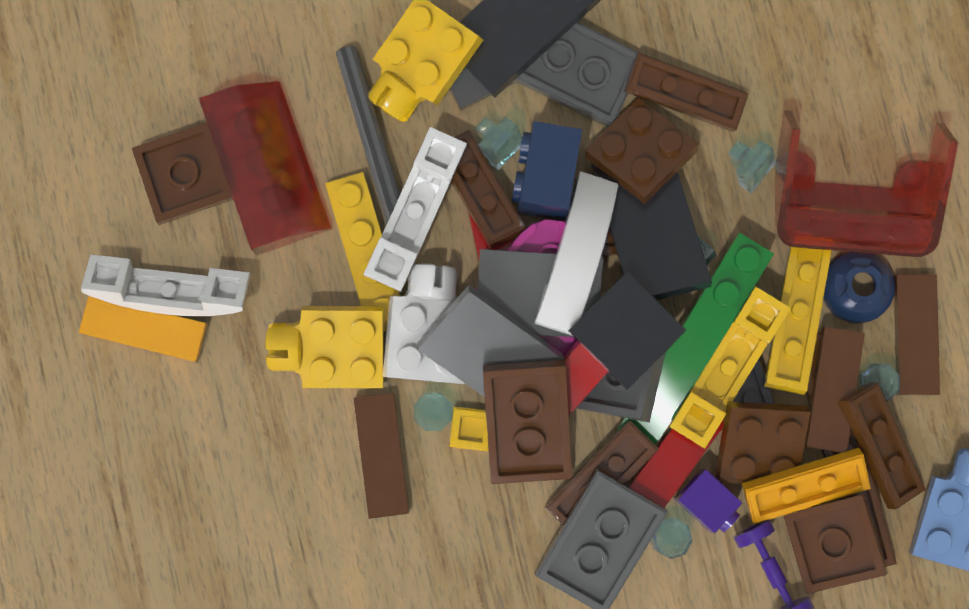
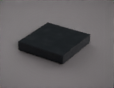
(627, 330)

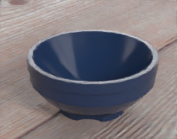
(842, 299)

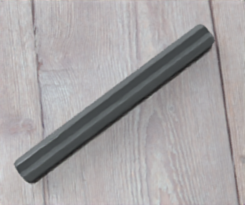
(369, 129)

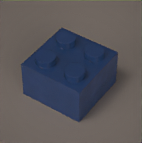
(549, 171)

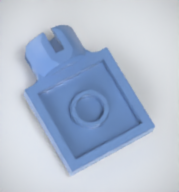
(944, 518)

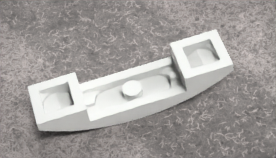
(415, 209)
(577, 253)
(164, 291)

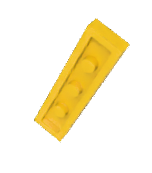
(359, 236)
(796, 338)

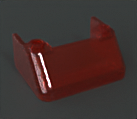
(862, 218)

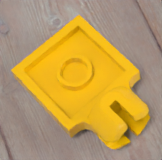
(421, 59)
(330, 347)

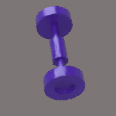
(755, 534)

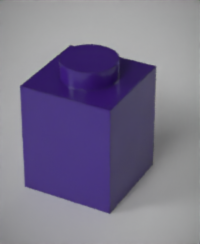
(709, 502)

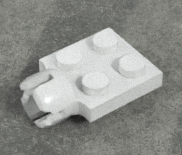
(411, 316)

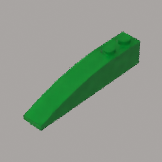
(706, 327)

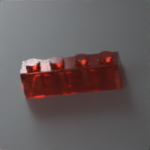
(265, 165)

